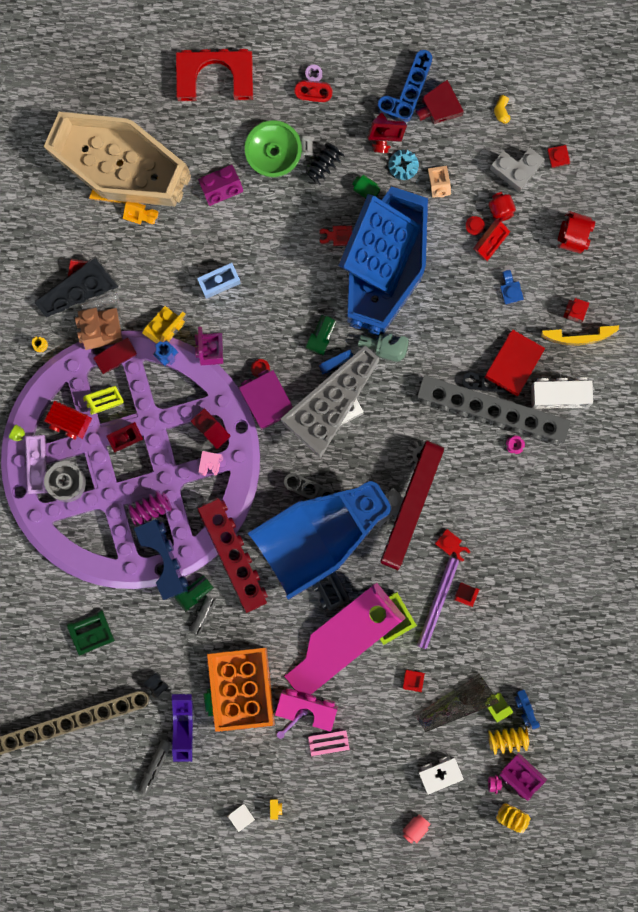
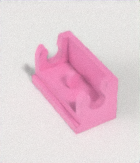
(210, 461)

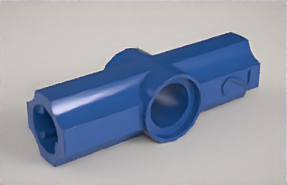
(165, 353)

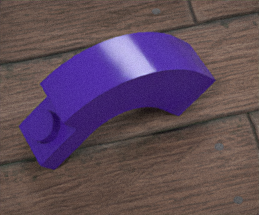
(182, 727)

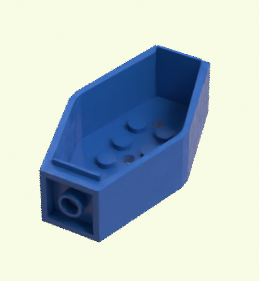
(379, 315)

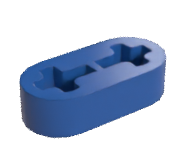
(335, 362)

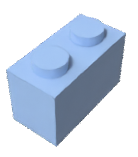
(219, 280)

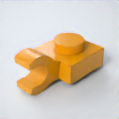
(136, 213)

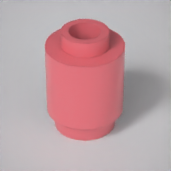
(416, 829)

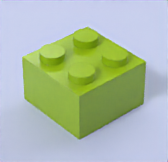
(378, 615)

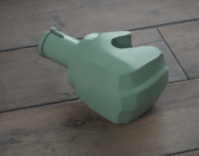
(383, 349)

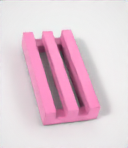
(312, 746)

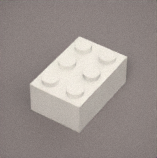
(561, 393)

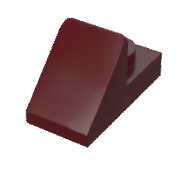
(386, 130)
(210, 428)
(124, 437)

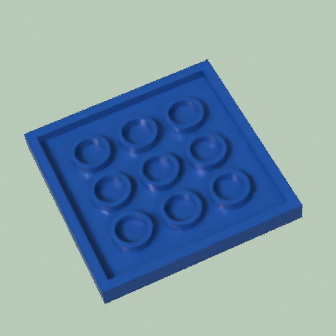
(379, 245)

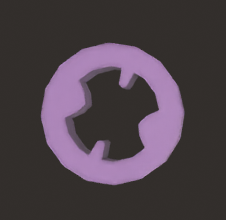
(314, 68)

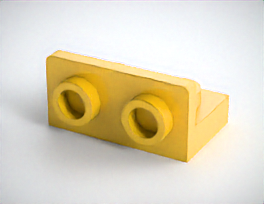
(164, 325)

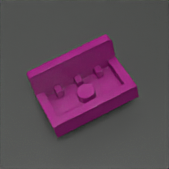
(220, 185)
(209, 348)
(522, 777)

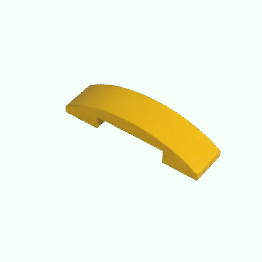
(556, 336)

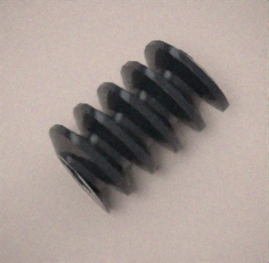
(323, 162)

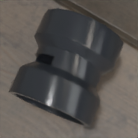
(156, 685)

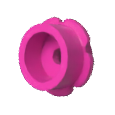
(510, 444)
(495, 784)

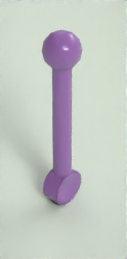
(280, 734)

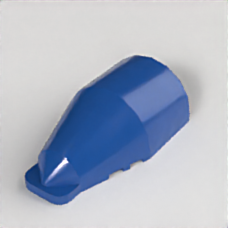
(319, 535)

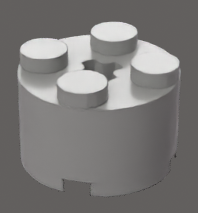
(58, 473)

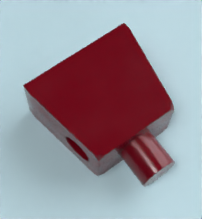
(440, 104)

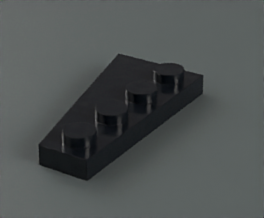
(81, 285)

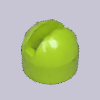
(17, 433)

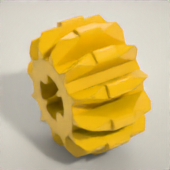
(513, 818)

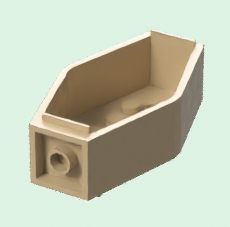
(116, 140)

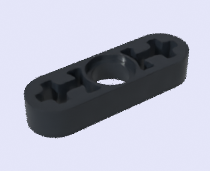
(475, 385)

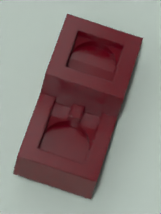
(115, 355)

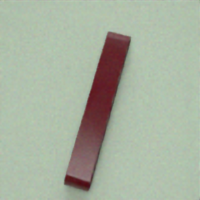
(412, 505)

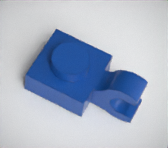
(510, 291)

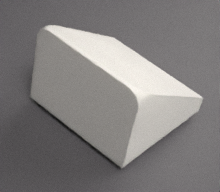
(241, 817)

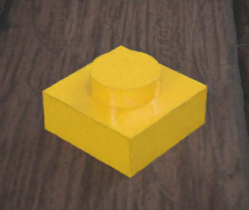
(275, 809)

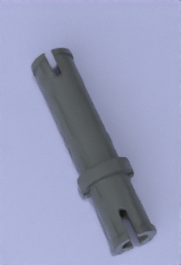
(154, 767)

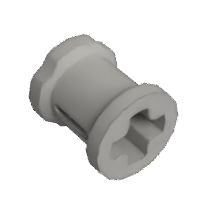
(307, 146)

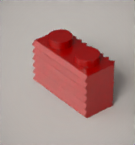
(68, 420)

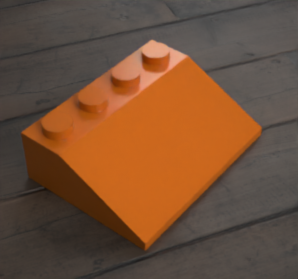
(241, 689)

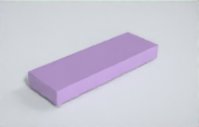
(35, 463)

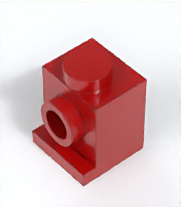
(576, 310)

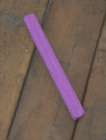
(438, 603)

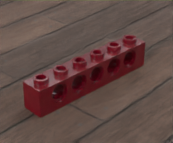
(207, 512)

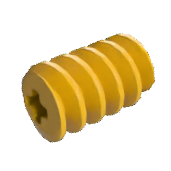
(510, 740)

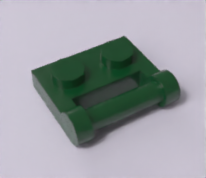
(91, 639)

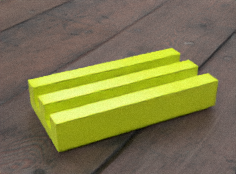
(91, 404)

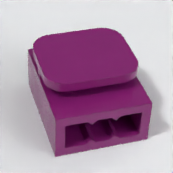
(266, 398)

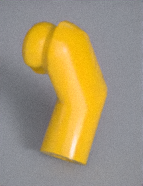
(500, 111)

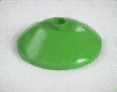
(271, 136)

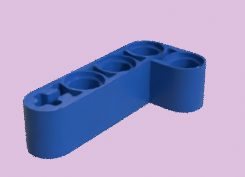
(410, 86)

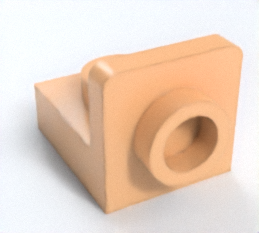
(439, 181)

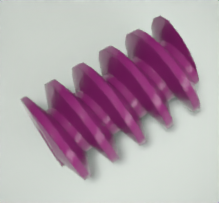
(149, 508)

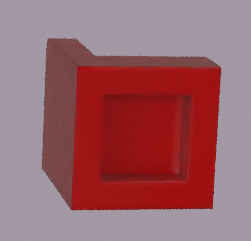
(466, 594)

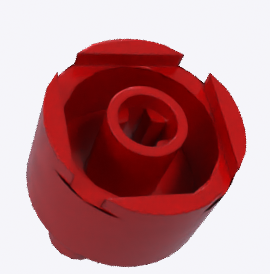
(575, 232)

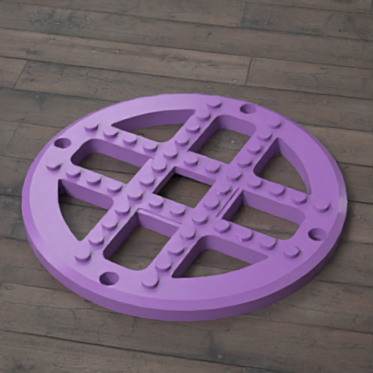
(130, 569)

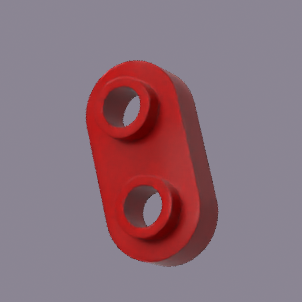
(313, 92)

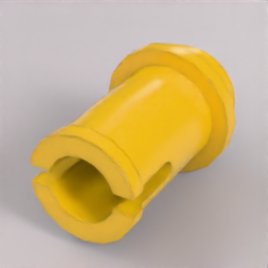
(42, 347)

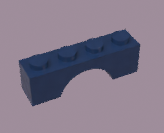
(171, 581)

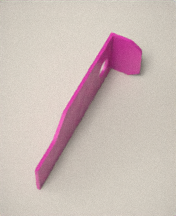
(343, 640)

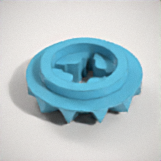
(399, 172)

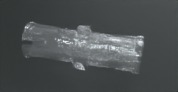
(101, 302)

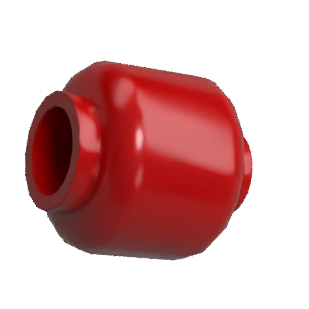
(502, 206)

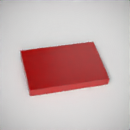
(515, 362)

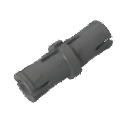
(202, 615)

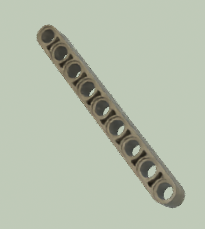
(74, 717)

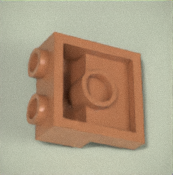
(98, 328)

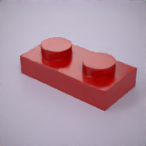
(491, 240)

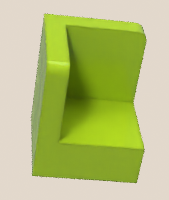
(500, 710)

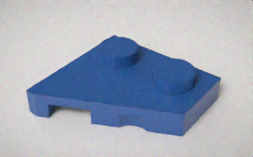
(528, 716)

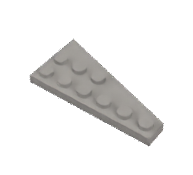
(325, 408)

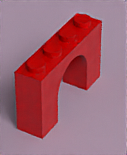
(191, 63)

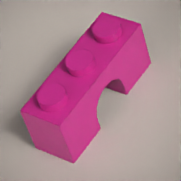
(292, 702)

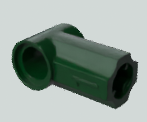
(320, 338)
(194, 593)

